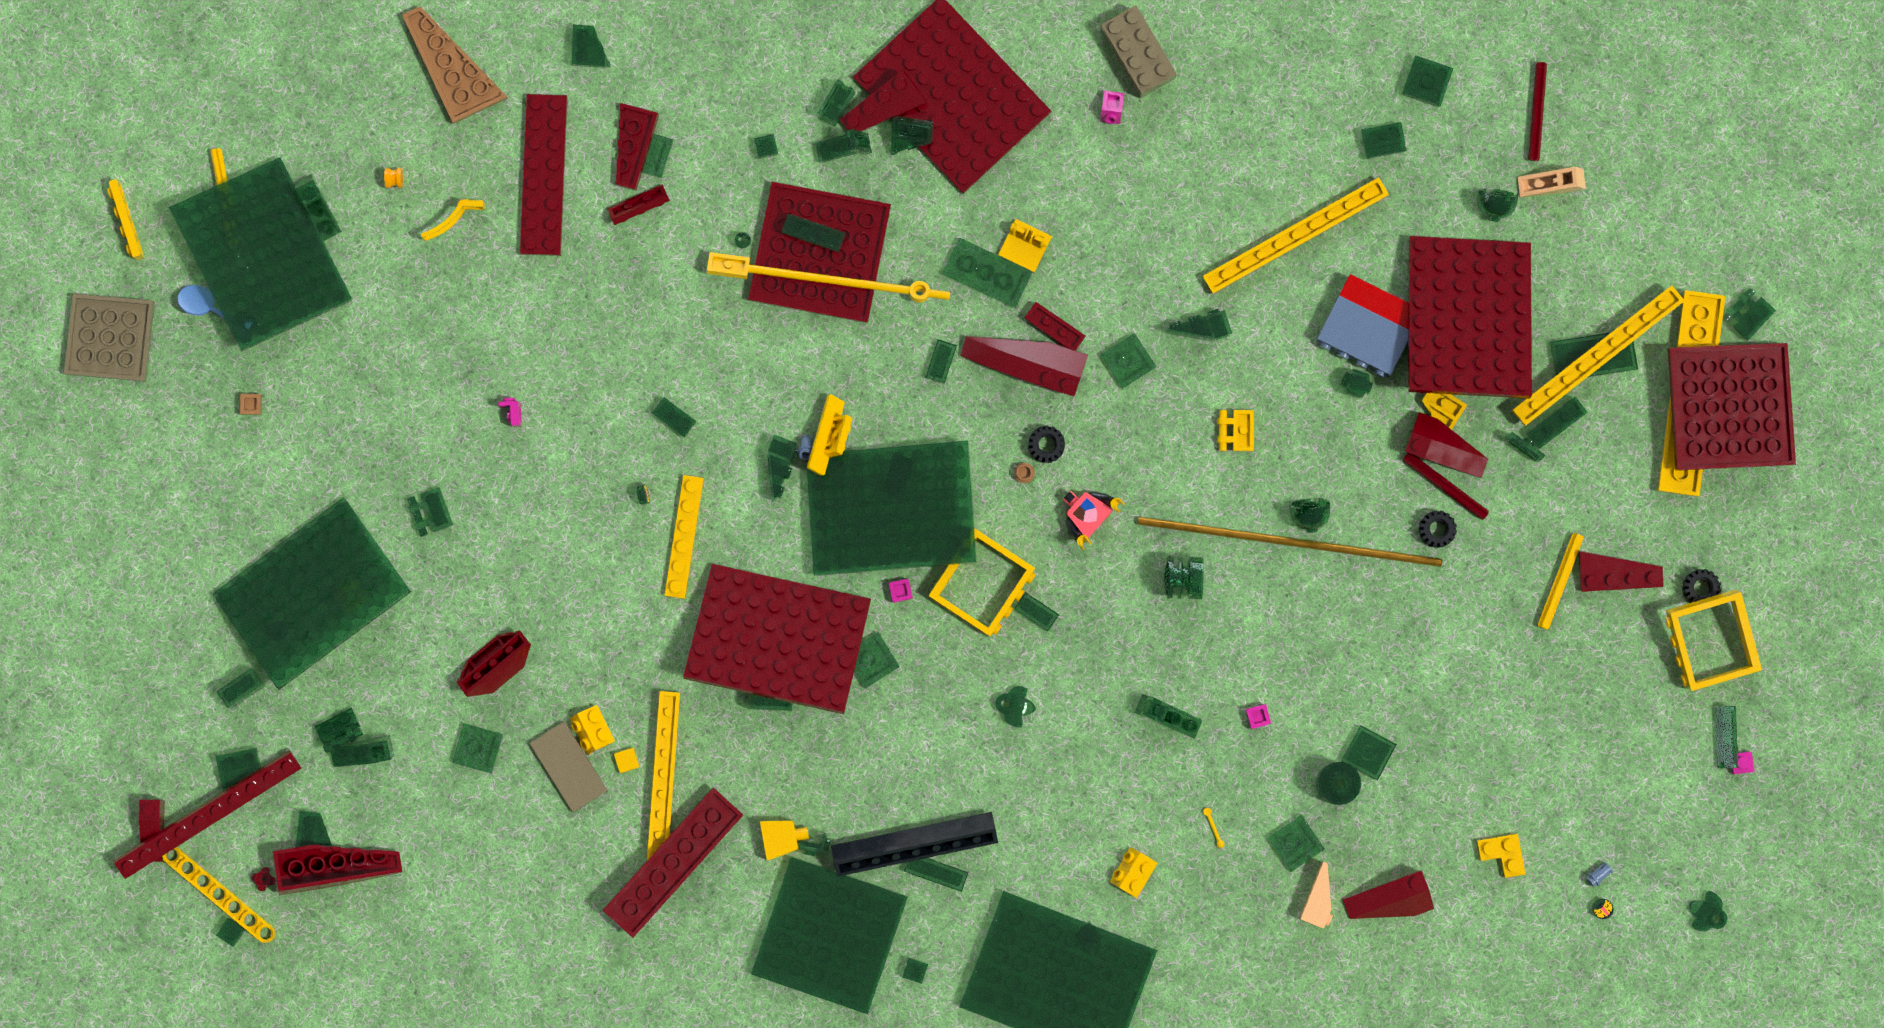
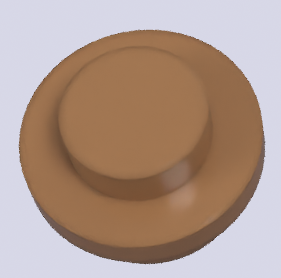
(1024, 473)

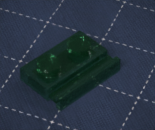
(1383, 140)

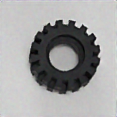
(1037, 435)
(1449, 524)
(1693, 577)

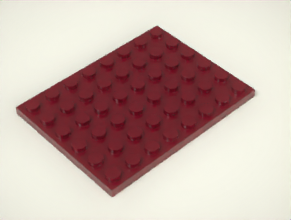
(970, 92)
(1469, 317)
(777, 639)

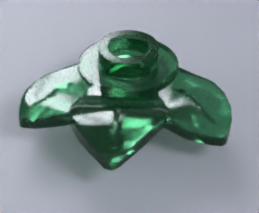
(1018, 706)
(1705, 911)

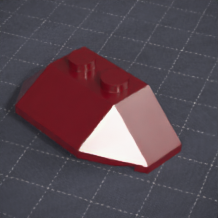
(494, 664)

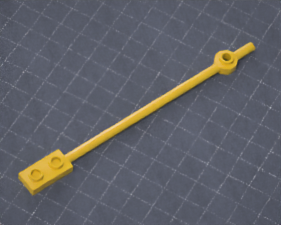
(740, 266)

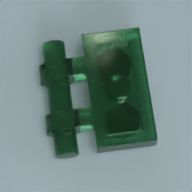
(1753, 319)
(436, 510)
(342, 725)

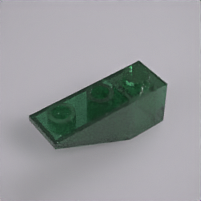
(317, 207)
(1206, 328)
(779, 460)
(1168, 716)
(363, 752)

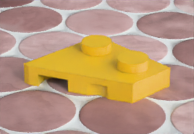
(1444, 407)

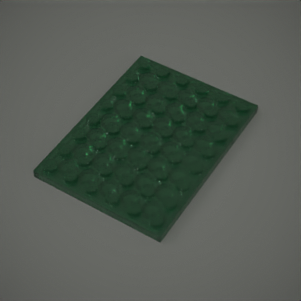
(260, 254)
(892, 509)
(311, 593)
(1055, 971)

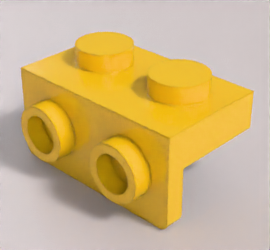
(591, 729)
(1133, 872)

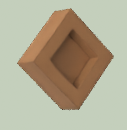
(250, 404)

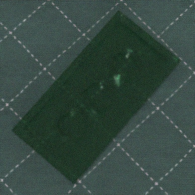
(987, 273)
(1569, 350)

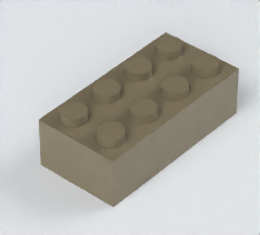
(1138, 51)

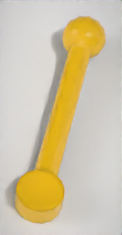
(1207, 812)

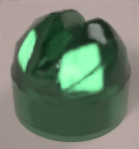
(741, 244)

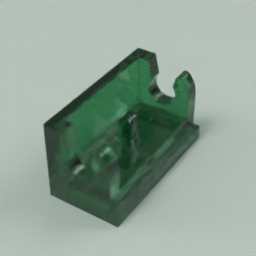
(836, 103)

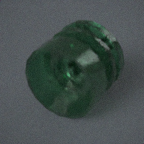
(1184, 577)
(1326, 783)

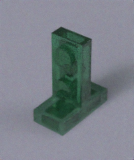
(844, 145)

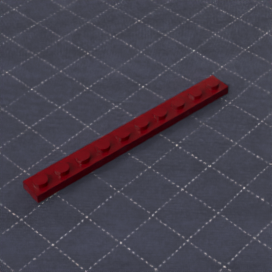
(207, 814)

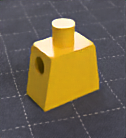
(781, 837)

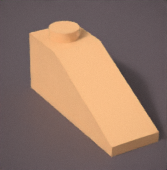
(1552, 182)
(1318, 904)

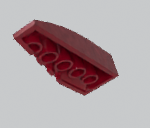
(1031, 361)
(325, 867)

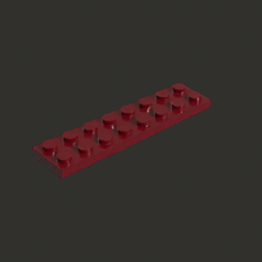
(543, 175)
(672, 862)

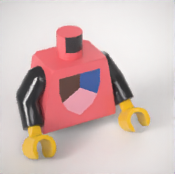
(1088, 513)

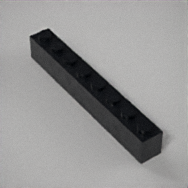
(914, 844)

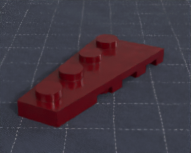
(890, 100)
(634, 141)
(1612, 573)

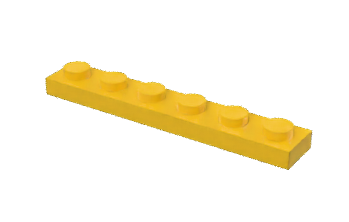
(684, 537)

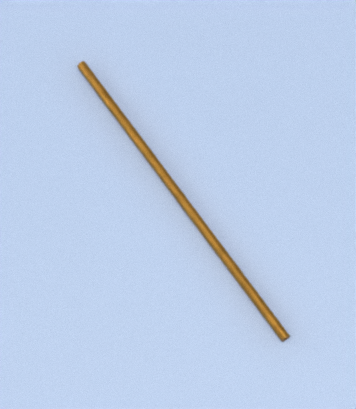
(1289, 541)

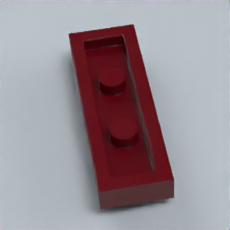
(638, 205)
(1054, 327)

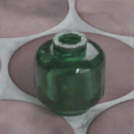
(1356, 383)

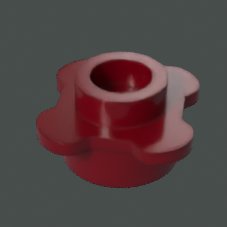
(262, 885)

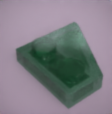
(587, 48)
(910, 133)
(237, 766)
(311, 830)

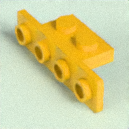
(830, 435)

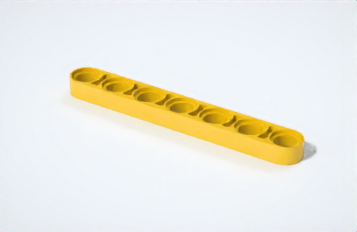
(228, 897)

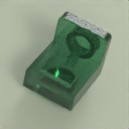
(811, 848)

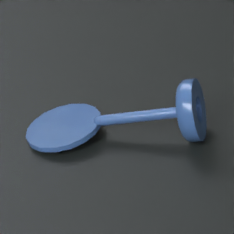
(197, 300)

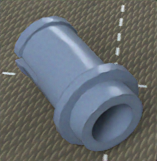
(805, 447)
(1599, 874)

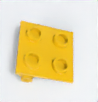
(1025, 245)

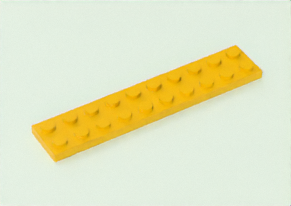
(1698, 327)

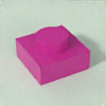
(900, 590)
(1258, 716)
(1745, 763)

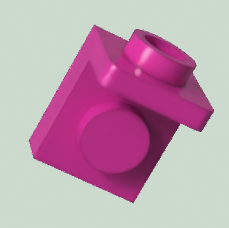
(1112, 107)
(514, 413)

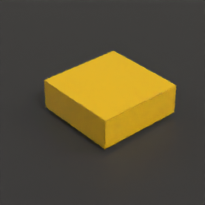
(626, 760)

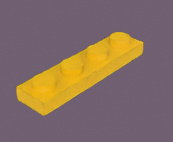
(122, 211)

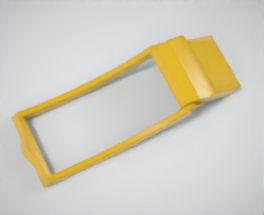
(463, 205)

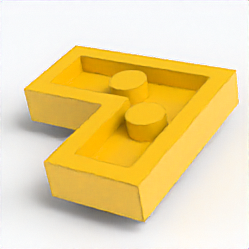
(1505, 848)

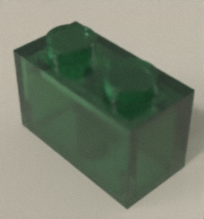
(241, 688)

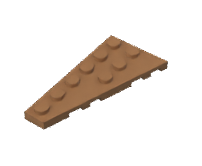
(457, 78)

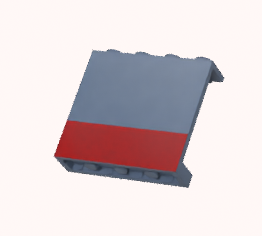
(1367, 327)

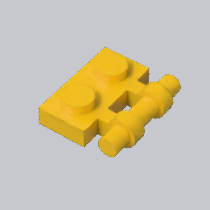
(1242, 430)

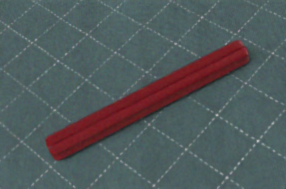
(1537, 111)
(1446, 486)

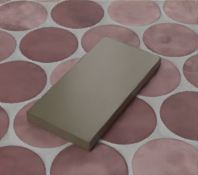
(568, 766)

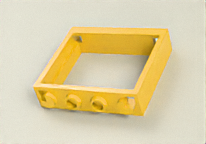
(1006, 609)
(1745, 632)

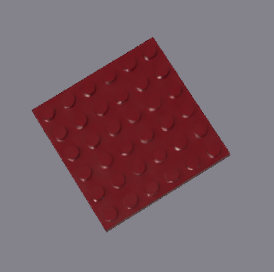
(859, 256)
(1731, 406)

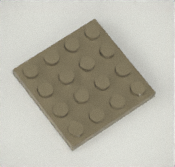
(109, 337)

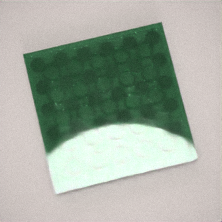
(829, 935)

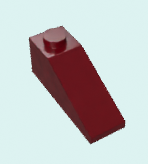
(151, 819)

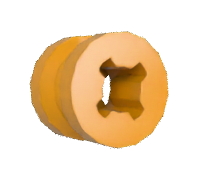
(393, 177)

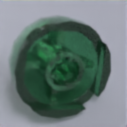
(1496, 203)
(1310, 514)

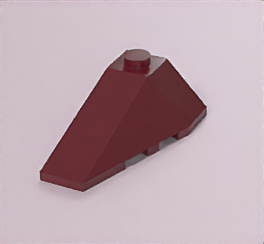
(1440, 444)
(1396, 898)

